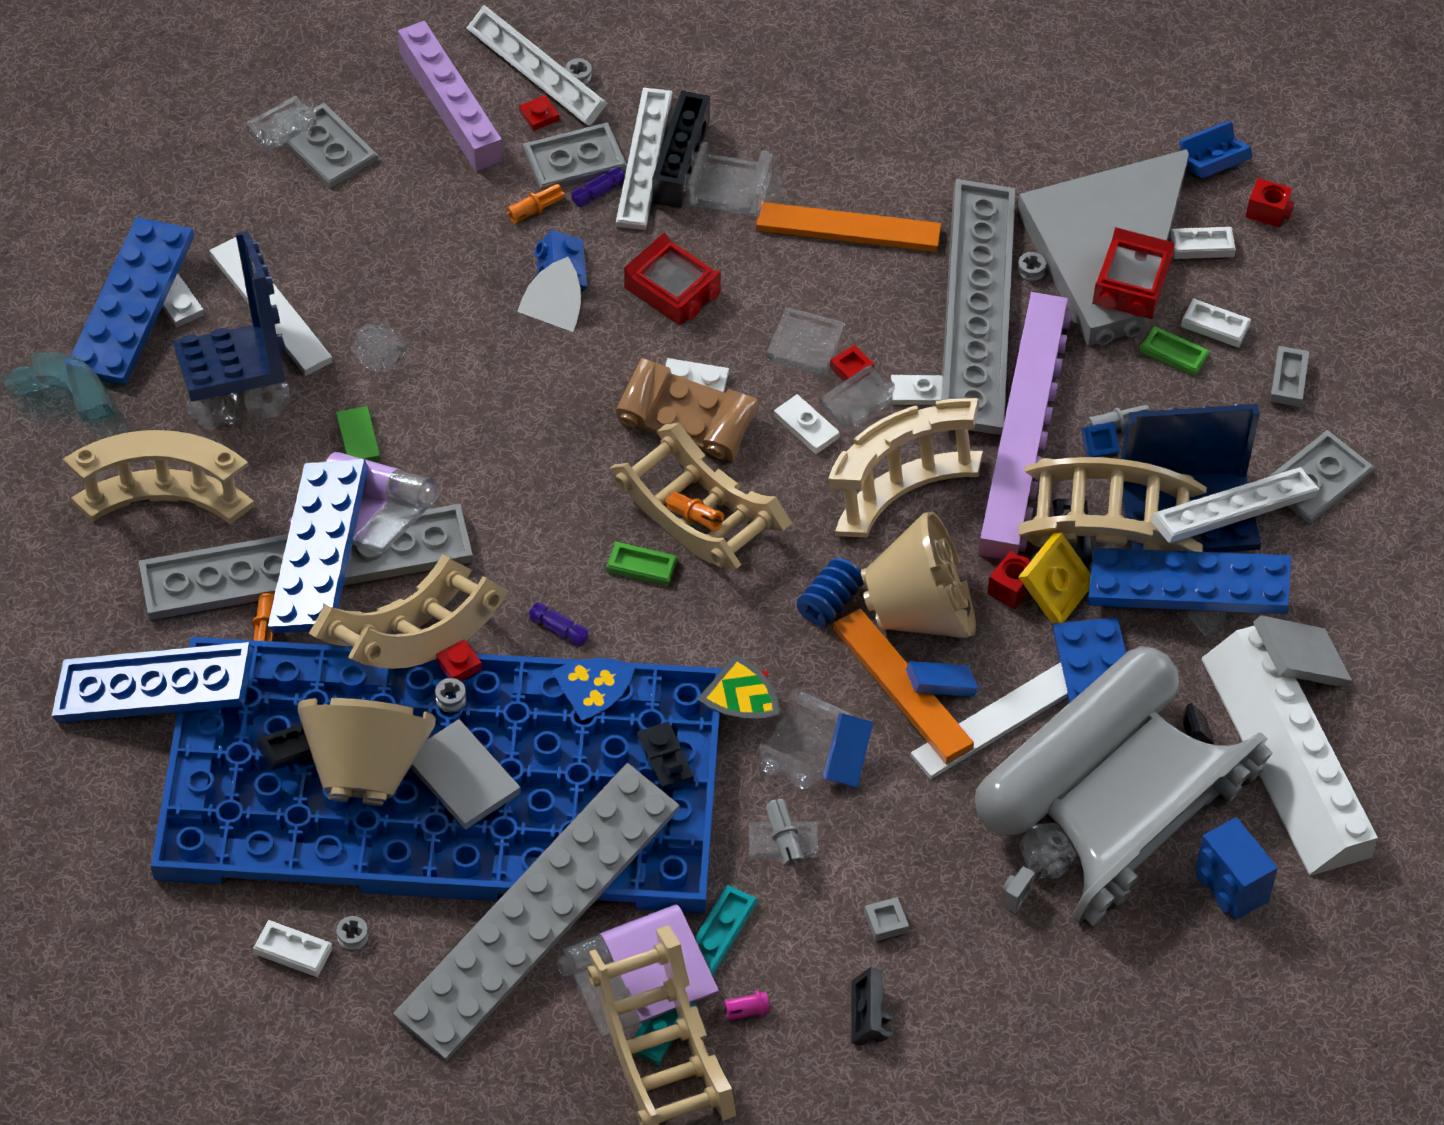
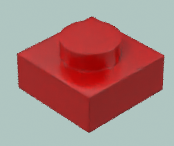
(539, 112)
(849, 362)
(459, 661)

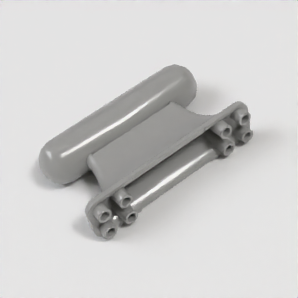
(1115, 776)

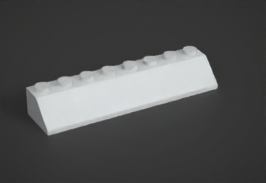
(1303, 769)

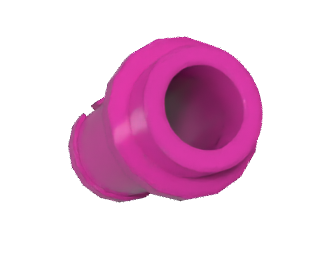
(747, 1006)

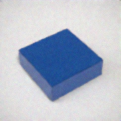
(1100, 439)

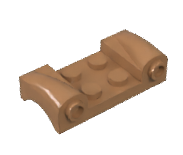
(709, 416)

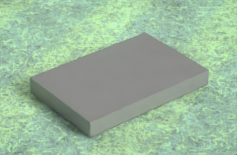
(331, 148)
(574, 156)
(1333, 470)
(1302, 651)
(463, 774)

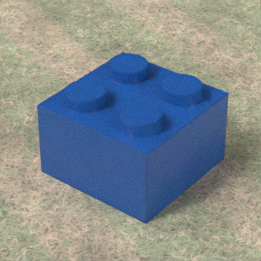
(1235, 869)

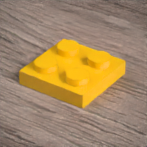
(1056, 578)

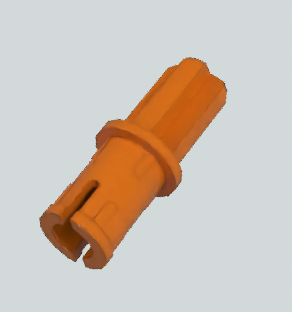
(534, 203)
(694, 511)
(261, 621)

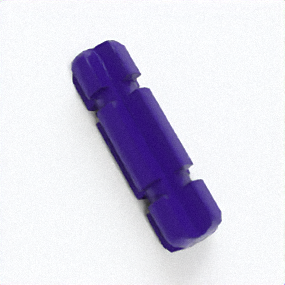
(598, 187)
(558, 624)

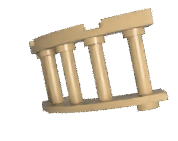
(855, 467)
(162, 483)
(760, 510)
(1113, 526)
(393, 634)
(687, 1027)

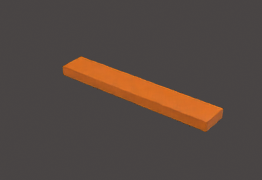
(849, 227)
(889, 671)

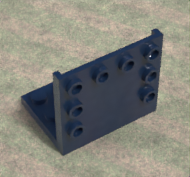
(241, 356)
(1198, 442)

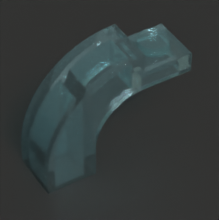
(65, 372)

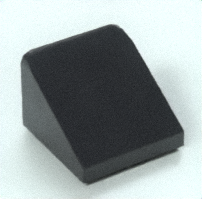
(1196, 724)

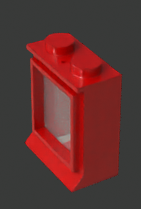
(1133, 273)
(671, 280)

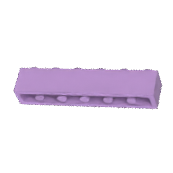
(450, 96)

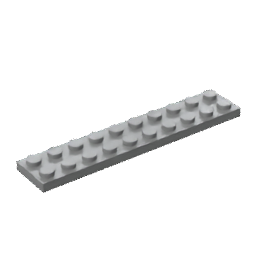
(979, 300)
(247, 569)
(536, 912)

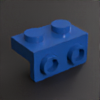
(1214, 150)
(559, 246)

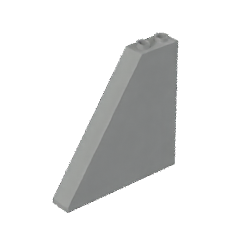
(1076, 224)

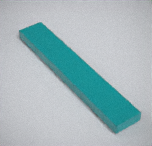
(714, 942)

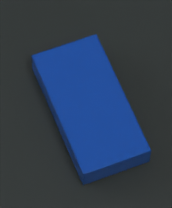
(941, 679)
(848, 750)

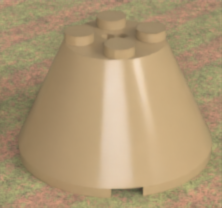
(918, 585)
(363, 745)

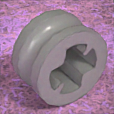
(580, 64)
(1031, 258)
(458, 689)
(348, 923)

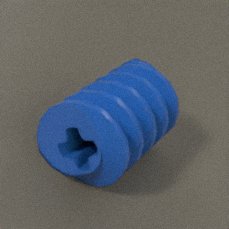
(830, 591)

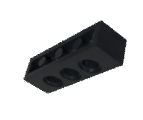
(682, 140)

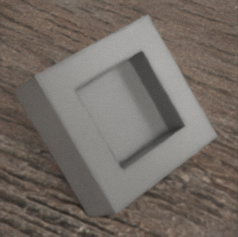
(1017, 889)
(886, 919)

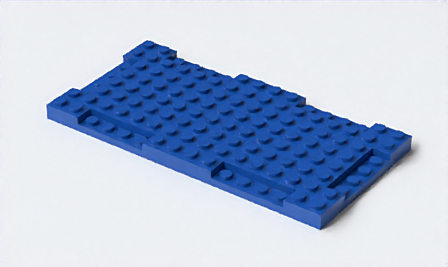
(242, 821)

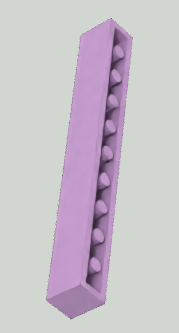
(1024, 424)

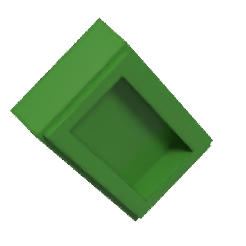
(1174, 351)
(358, 434)
(642, 563)

